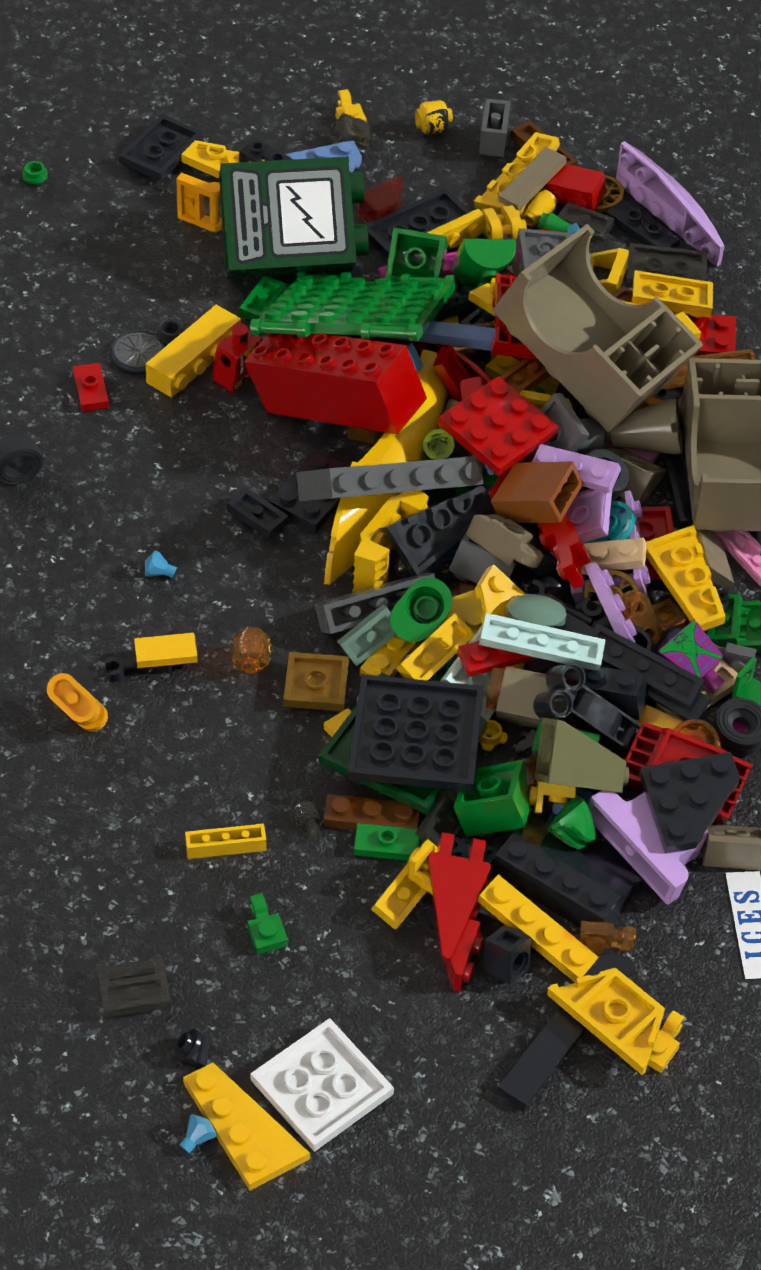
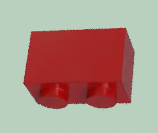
(577, 186)

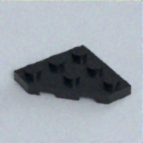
(688, 797)

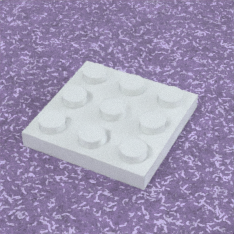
(322, 1084)

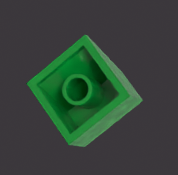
(497, 800)

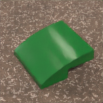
(741, 624)

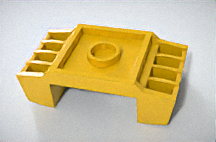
(374, 548)

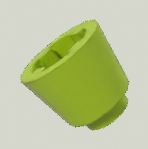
(438, 444)

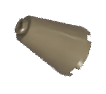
(651, 429)

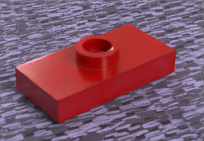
(90, 387)

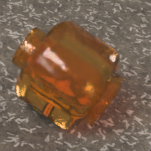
(251, 650)

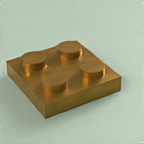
(316, 681)

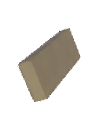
(532, 178)

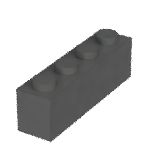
(351, 609)

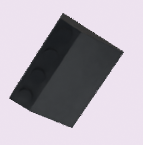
(571, 882)

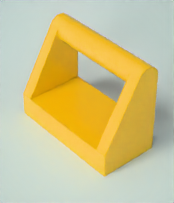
(616, 261)

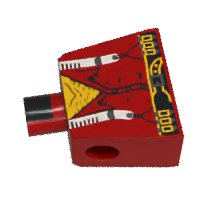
(230, 357)

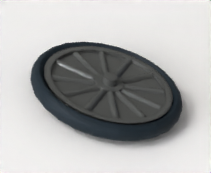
(135, 349)

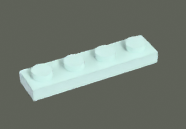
(542, 642)

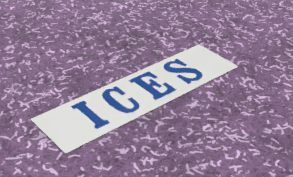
(746, 907)

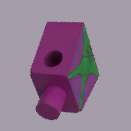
(695, 653)

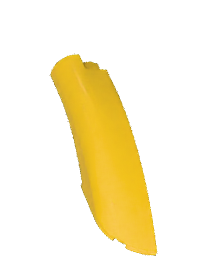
(357, 511)

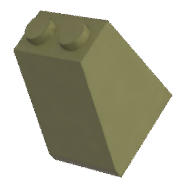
(577, 760)

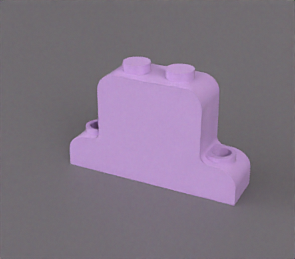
(635, 836)

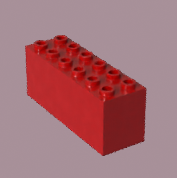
(337, 380)

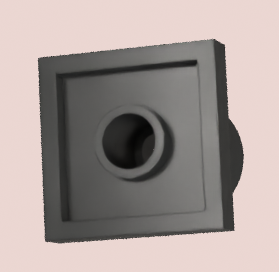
(573, 433)

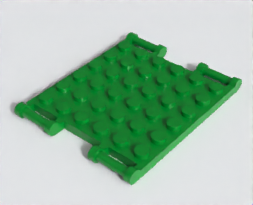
(356, 307)

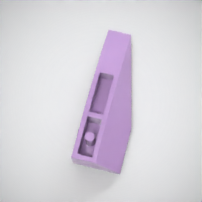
(668, 201)

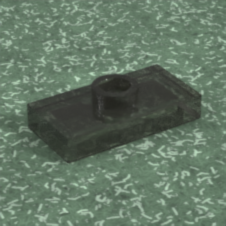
(439, 818)

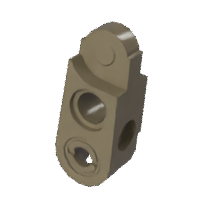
(504, 539)

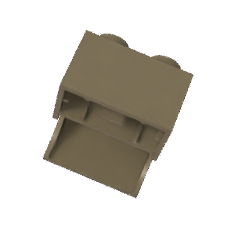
(590, 341)
(723, 443)

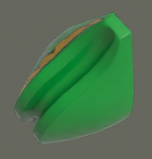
(574, 824)

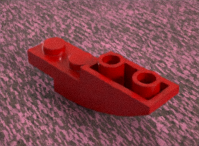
(567, 548)
(460, 966)

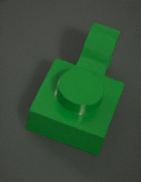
(265, 929)

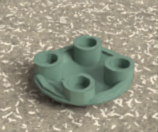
(536, 610)

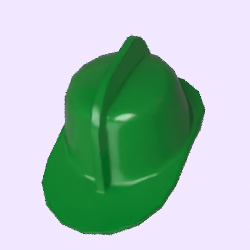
(421, 610)

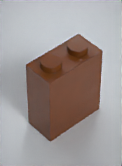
(537, 492)

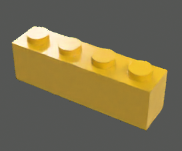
(190, 352)

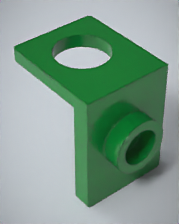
(746, 685)

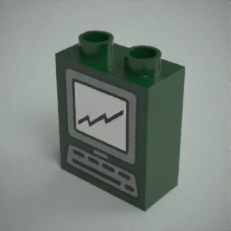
(291, 217)

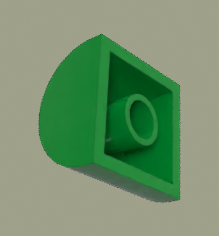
(416, 254)
(481, 259)

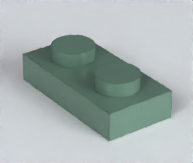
(367, 636)

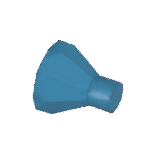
(156, 565)
(198, 1131)

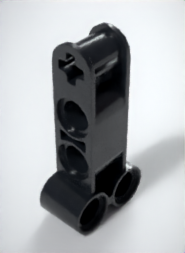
(585, 709)

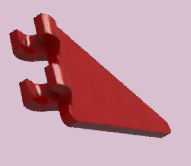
(455, 888)

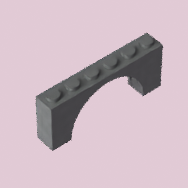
(389, 478)

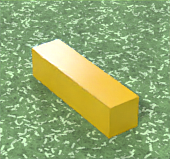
(225, 841)

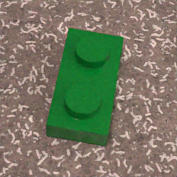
(261, 297)

